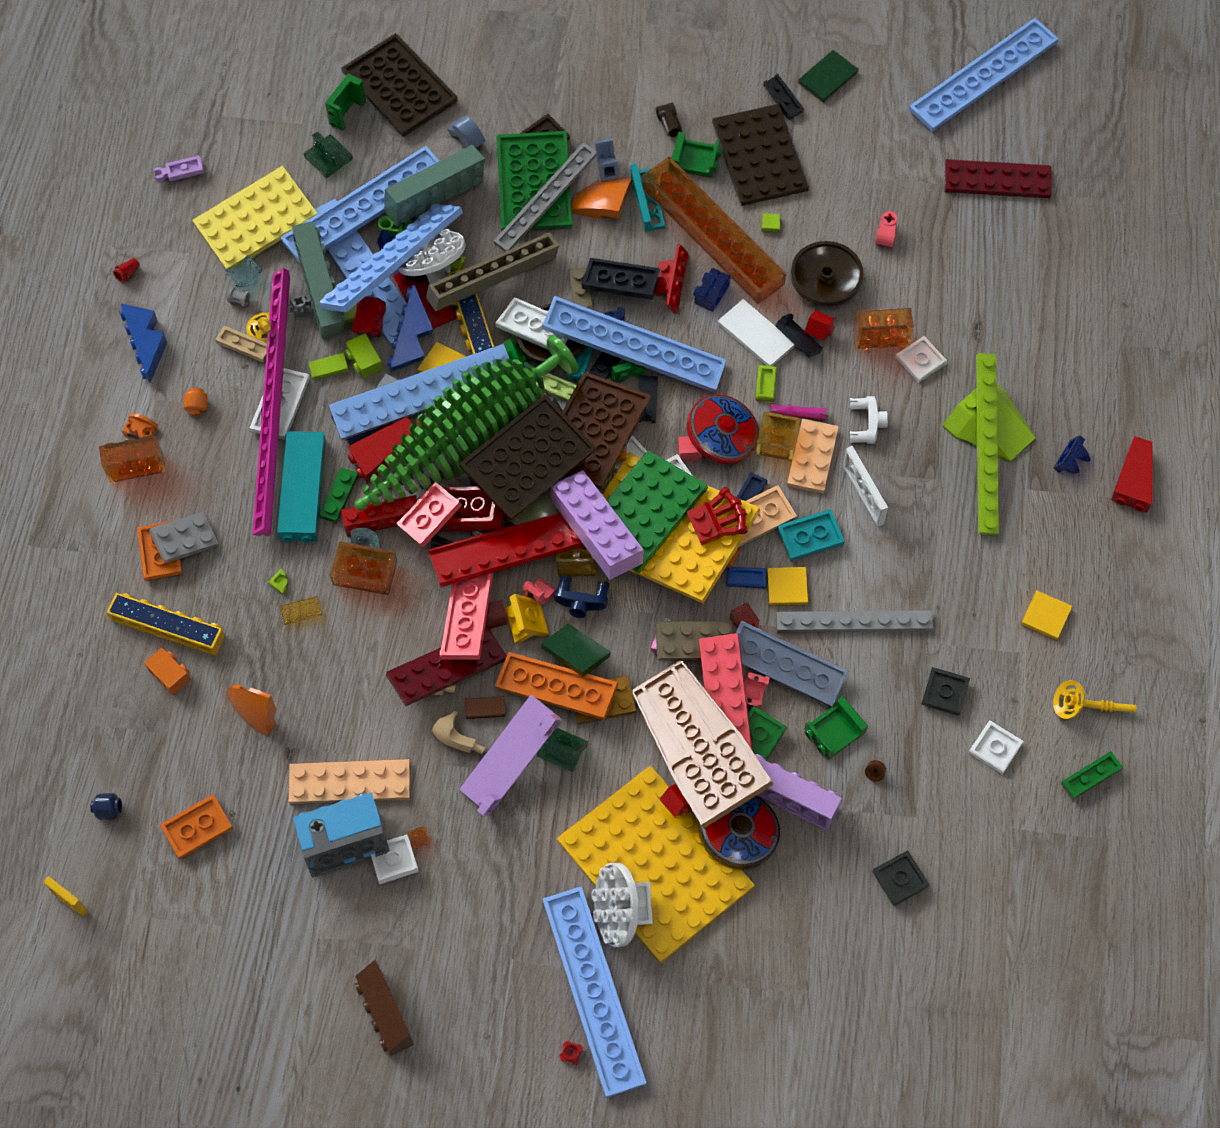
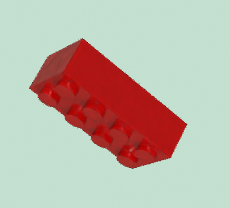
(476, 512)

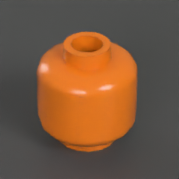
(195, 401)

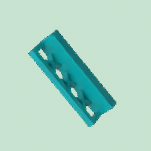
(643, 200)

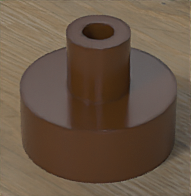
(875, 770)

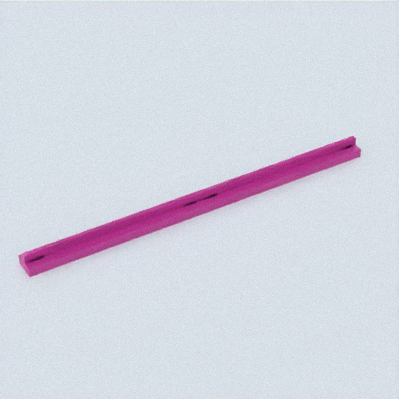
(271, 405)

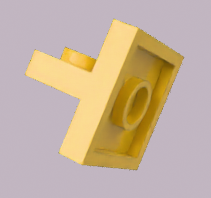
(526, 618)

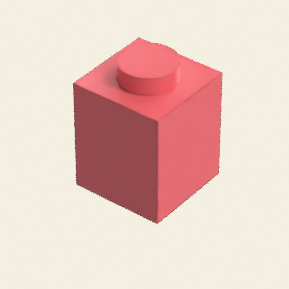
(687, 451)

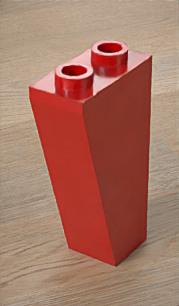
(374, 449)
(1135, 478)

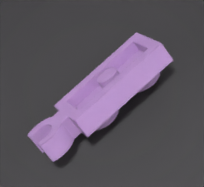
(180, 169)

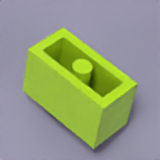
(364, 356)

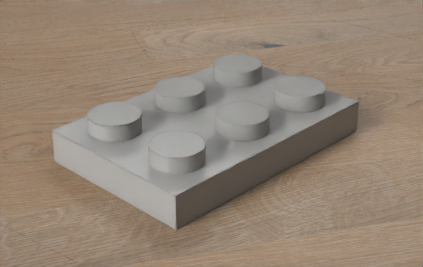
(183, 537)

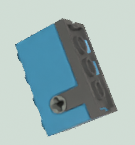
(341, 834)

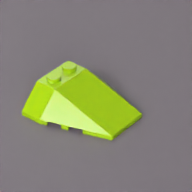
(1012, 429)

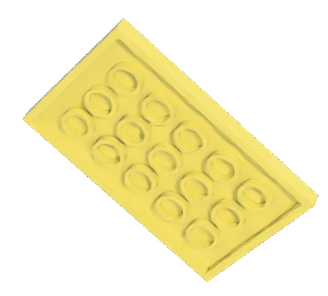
(254, 218)

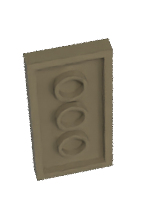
(681, 638)

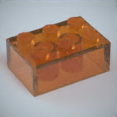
(883, 328)
(132, 458)
(363, 568)

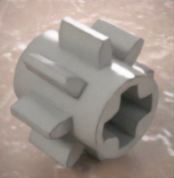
(300, 305)

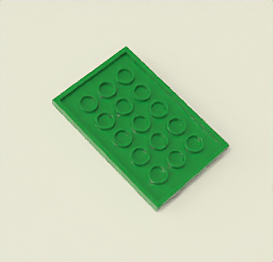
(524, 167)
(654, 501)

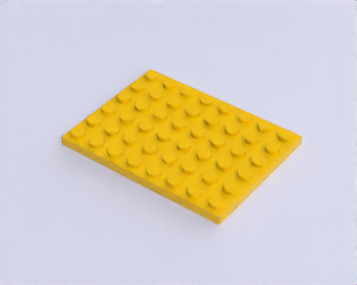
(681, 560)
(660, 849)

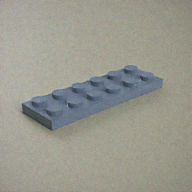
(790, 664)

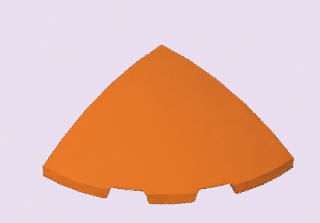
(602, 198)
(253, 707)

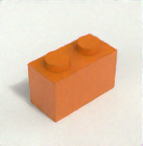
(167, 670)

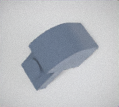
(467, 132)
(606, 160)

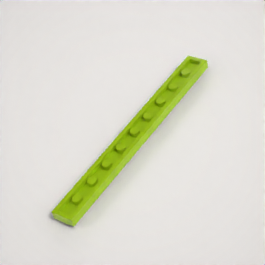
(987, 444)

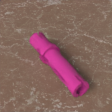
(799, 412)

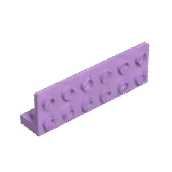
(510, 755)

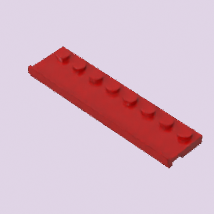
(503, 549)

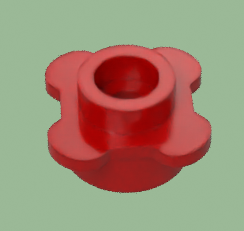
(567, 1047)

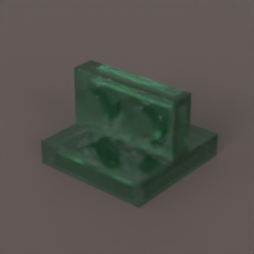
(327, 154)
(563, 749)

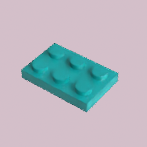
(810, 535)

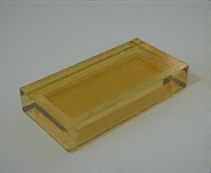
(300, 610)

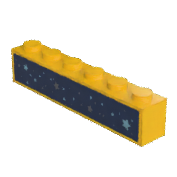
(473, 323)
(166, 623)

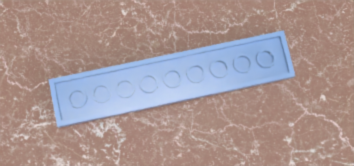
(983, 74)
(363, 203)
(349, 256)
(390, 258)
(634, 344)
(404, 396)
(594, 992)

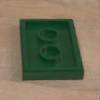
(828, 75)
(575, 649)

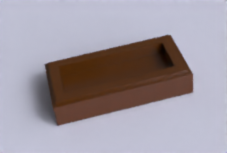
(484, 707)

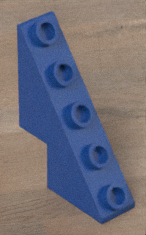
(414, 326)
(149, 343)

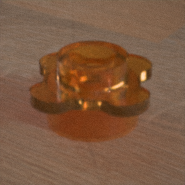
(413, 834)

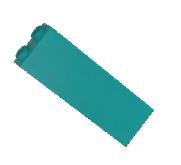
(301, 486)

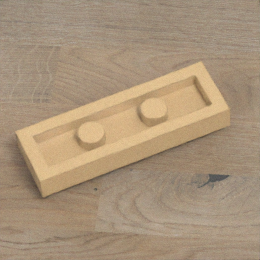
(242, 343)

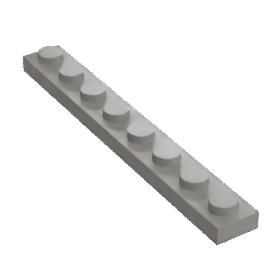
(545, 197)
(854, 621)

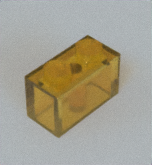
(576, 563)

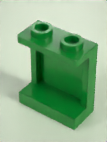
(348, 92)
(696, 157)
(836, 728)

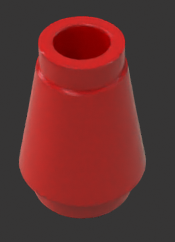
(125, 270)

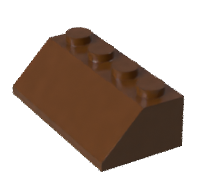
(383, 1008)

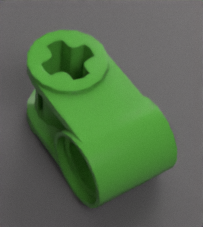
(393, 229)

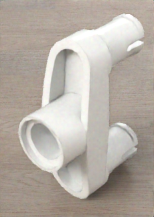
(877, 420)

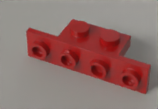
(672, 278)

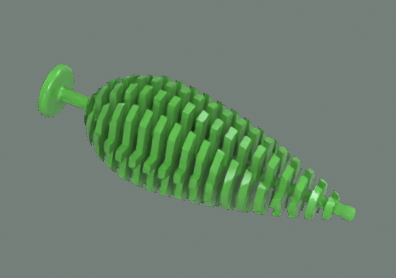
(463, 422)

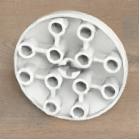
(435, 256)
(620, 904)

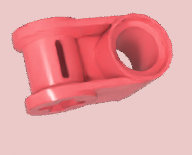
(887, 229)

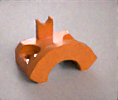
(139, 426)

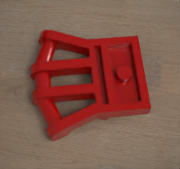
(705, 518)

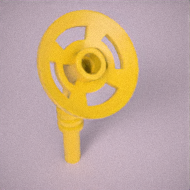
(263, 325)
(1075, 701)

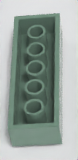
(434, 185)
(317, 277)

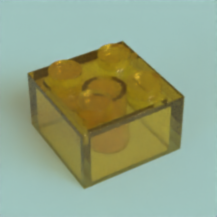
(778, 436)

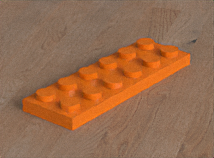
(556, 685)

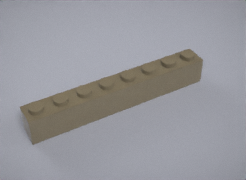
(492, 271)

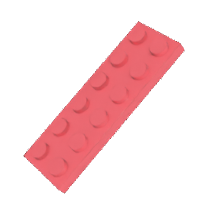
(466, 618)
(725, 679)

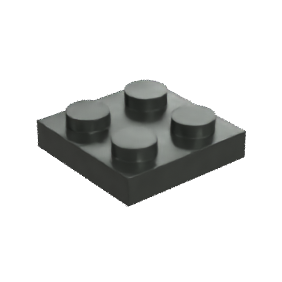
(945, 691)
(900, 878)

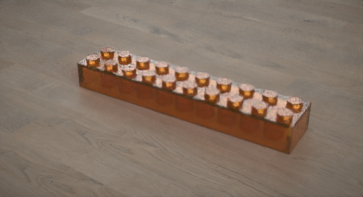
(714, 230)

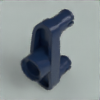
(578, 601)

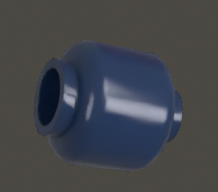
(106, 806)

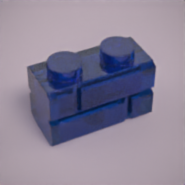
(712, 289)

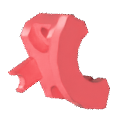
(540, 589)
(755, 689)

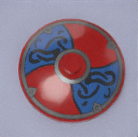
(722, 429)

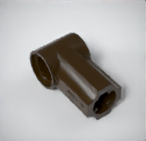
(668, 116)

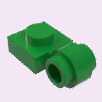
(623, 371)

